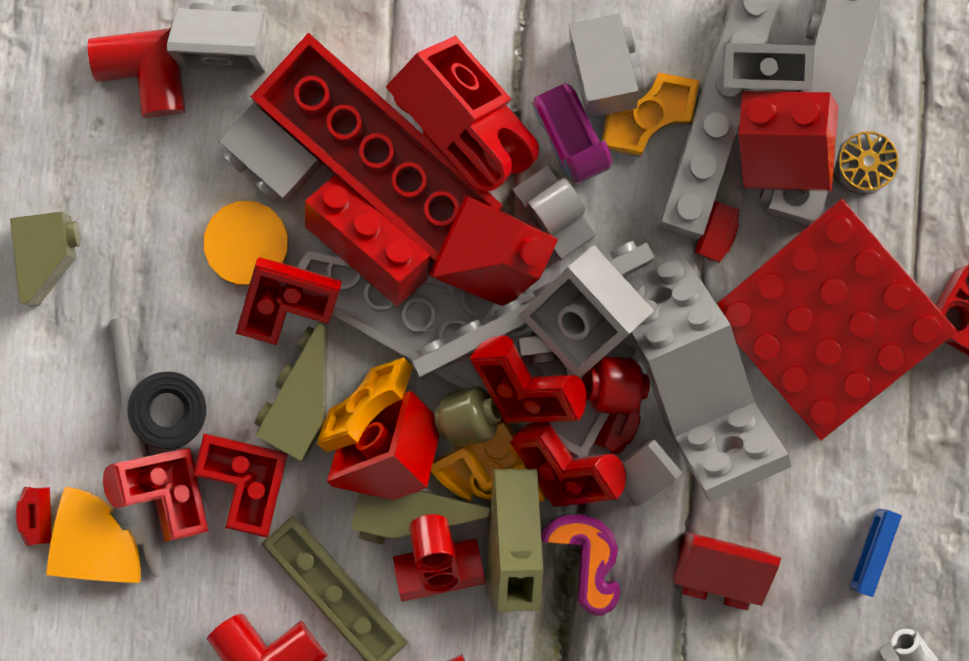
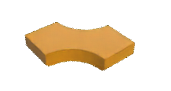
(667, 103)
(348, 419)

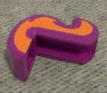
(596, 558)

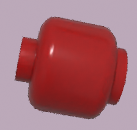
(616, 385)

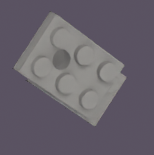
(703, 383)

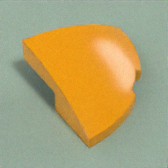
(470, 468)
(91, 542)

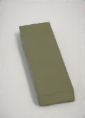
(334, 592)

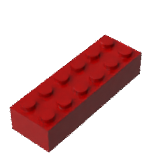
(367, 143)

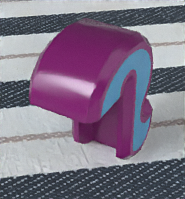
(571, 134)

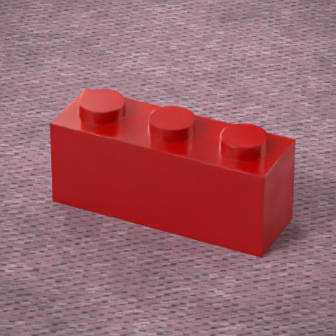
(366, 240)

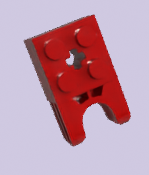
(464, 114)

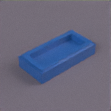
(875, 552)

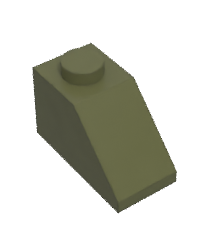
(42, 252)

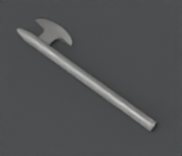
(147, 530)

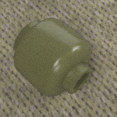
(467, 417)

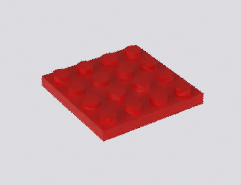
(833, 319)

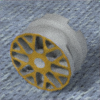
(866, 163)

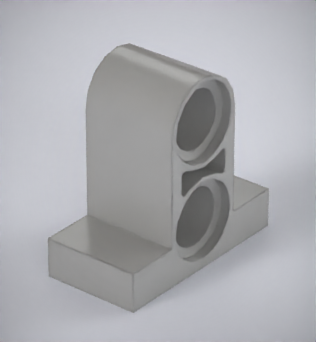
(556, 210)

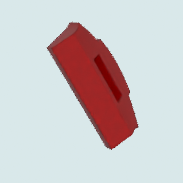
(719, 232)
(618, 431)
(34, 515)

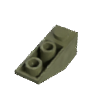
(300, 407)
(514, 542)

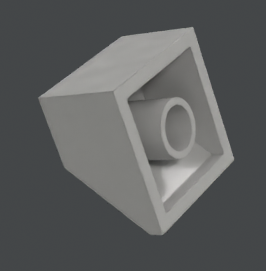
(219, 38)
(586, 312)

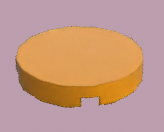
(240, 236)

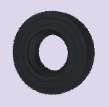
(147, 391)

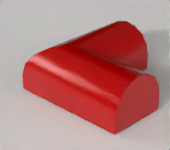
(143, 57)
(283, 289)
(521, 395)
(561, 476)
(256, 477)
(168, 482)
(239, 641)

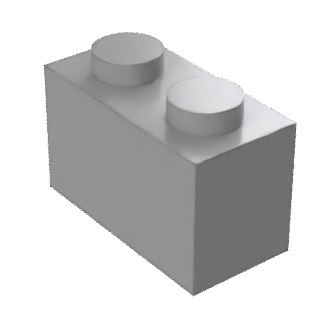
(604, 65)
(269, 154)

